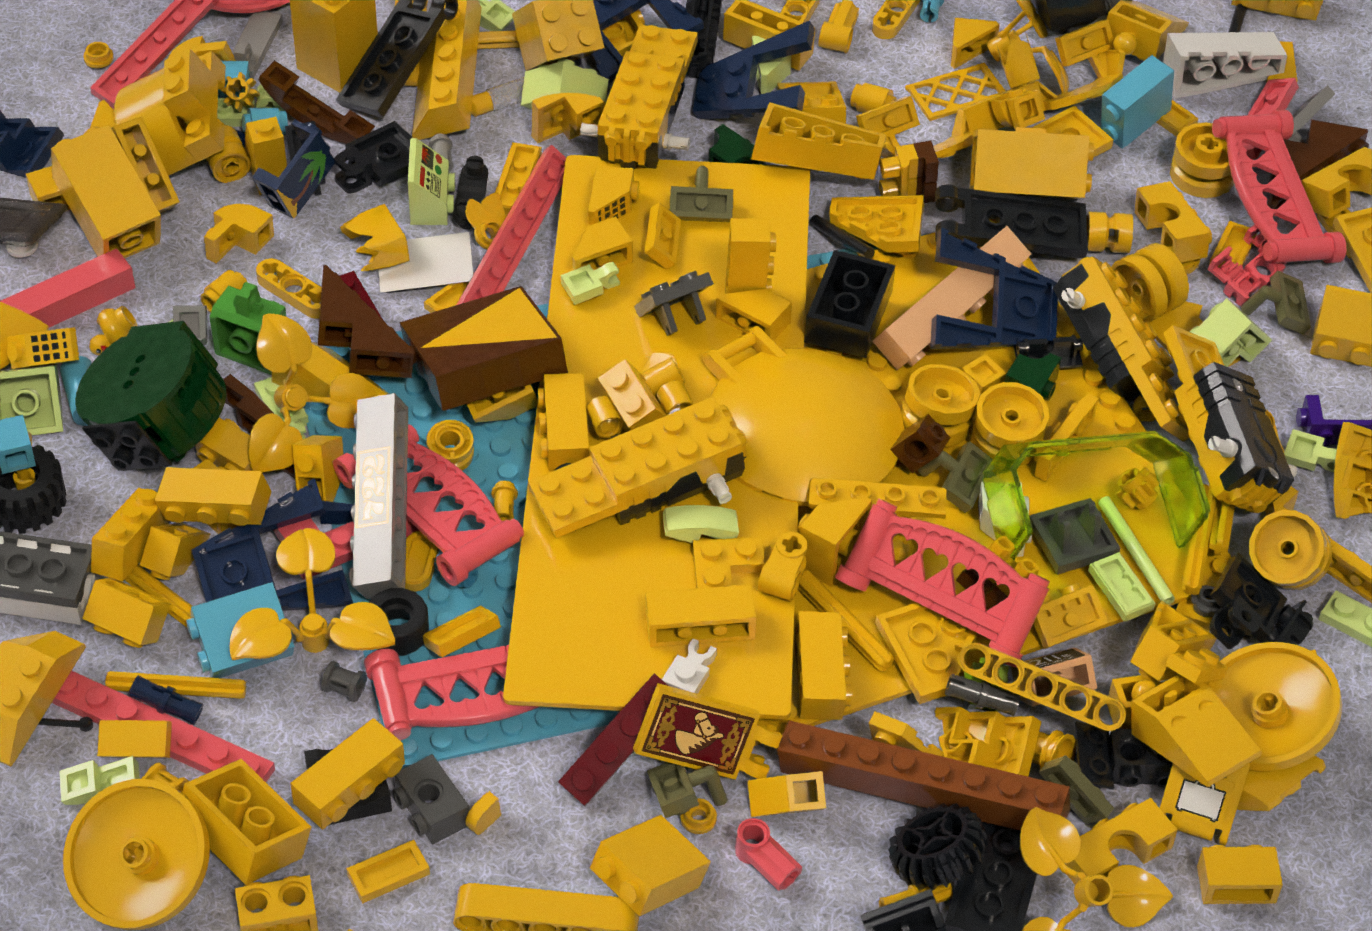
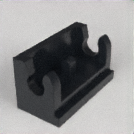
(909, 914)

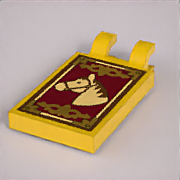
(704, 732)

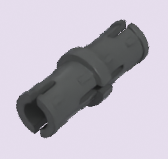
(982, 694)

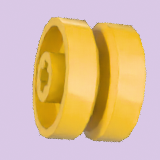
(1201, 162)
(1154, 280)
(946, 396)
(1007, 416)
(1274, 538)

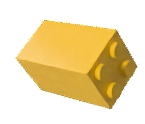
(557, 31)
(332, 37)
(1031, 163)
(105, 193)

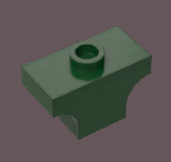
(731, 148)
(1036, 373)

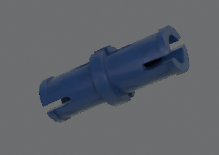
(166, 700)

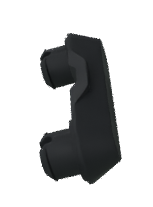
(471, 186)

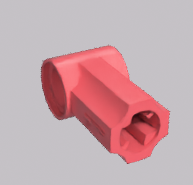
(767, 855)

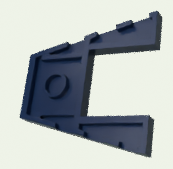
(611, 11)
(729, 83)
(1021, 301)
(238, 560)

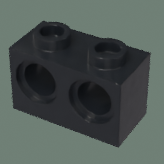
(1146, 764)

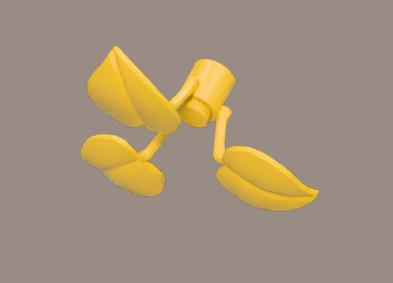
(1004, 37)
(280, 347)
(262, 634)
(1129, 891)

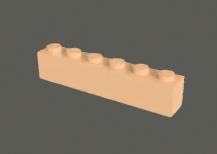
(951, 298)

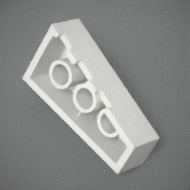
(1221, 60)

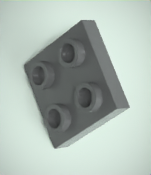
(663, 295)
(1073, 535)

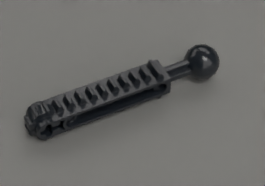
(704, 52)

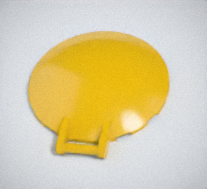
(805, 416)

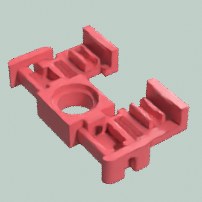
(1245, 281)

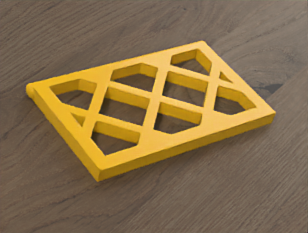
(951, 107)

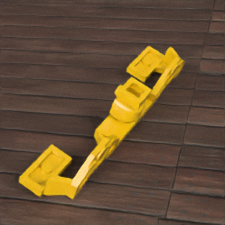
(1013, 107)

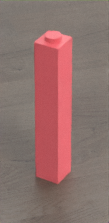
(76, 289)

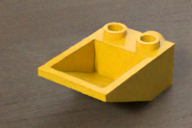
(1142, 29)
(821, 99)
(1190, 728)

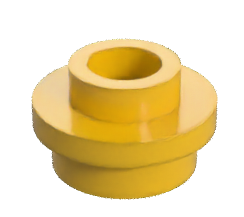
(98, 55)
(700, 826)

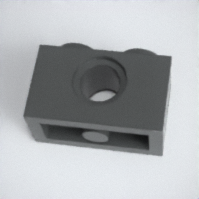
(425, 782)

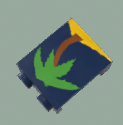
(302, 174)

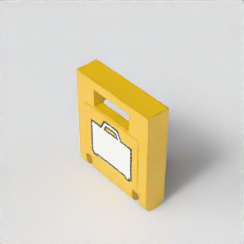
(1202, 808)

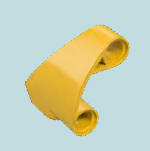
(664, 381)

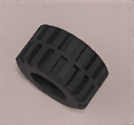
(36, 503)

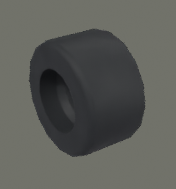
(409, 606)

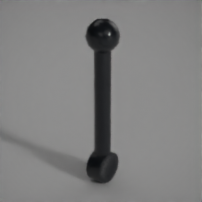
(85, 723)

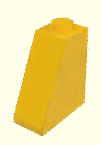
(265, 146)

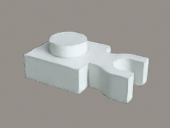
(691, 671)

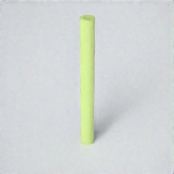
(1136, 550)

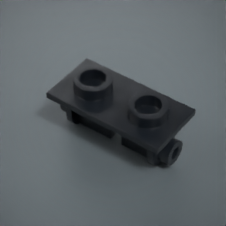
(1065, 347)
(1291, 624)
(1094, 754)

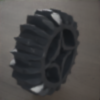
(938, 846)

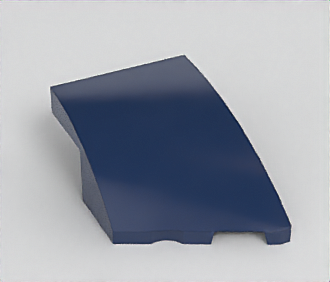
(24, 145)

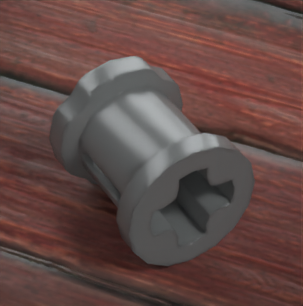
(343, 681)

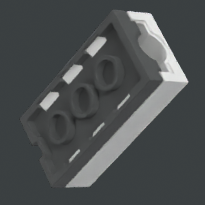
(45, 577)

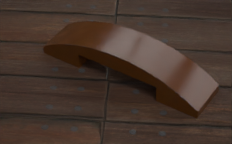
(304, 107)

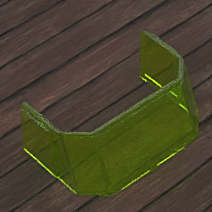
(1174, 468)

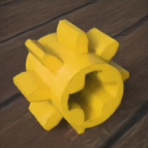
(245, 98)
(1137, 488)

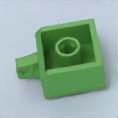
(237, 323)

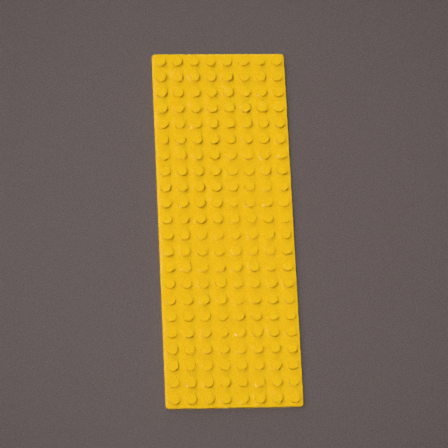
(583, 595)

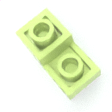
(692, 521)

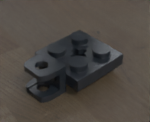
(367, 158)
(1246, 602)

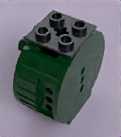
(151, 396)

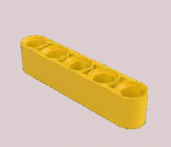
(1023, 686)
(528, 909)

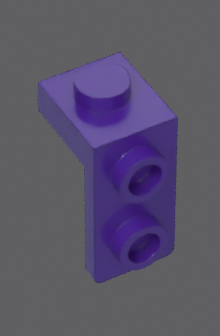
(1312, 421)

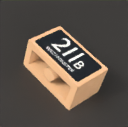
(1069, 663)

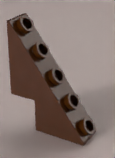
(1323, 146)
(353, 324)

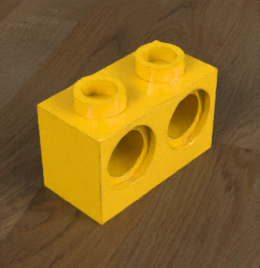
(275, 900)

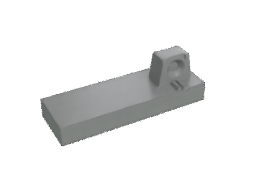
(257, 39)
(1308, 110)

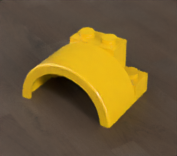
(183, 89)

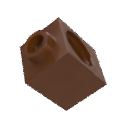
(920, 443)

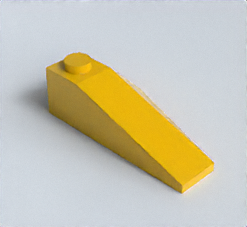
(320, 371)

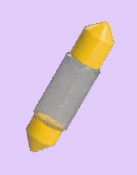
(498, 97)

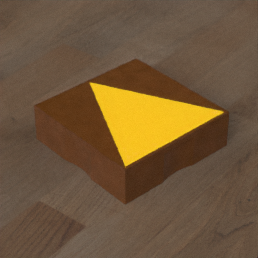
(484, 347)

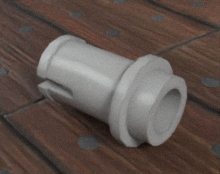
(442, 145)

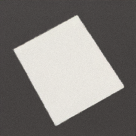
(431, 263)

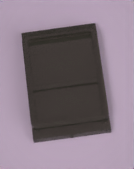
(27, 220)

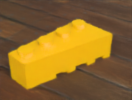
(817, 143)

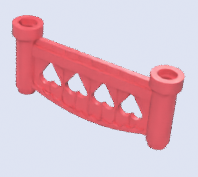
(1268, 133)
(461, 549)
(874, 560)
(400, 685)

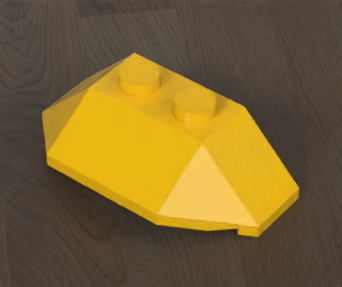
(29, 681)

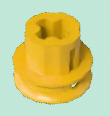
(1053, 746)

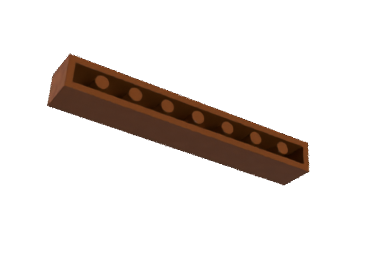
(917, 776)

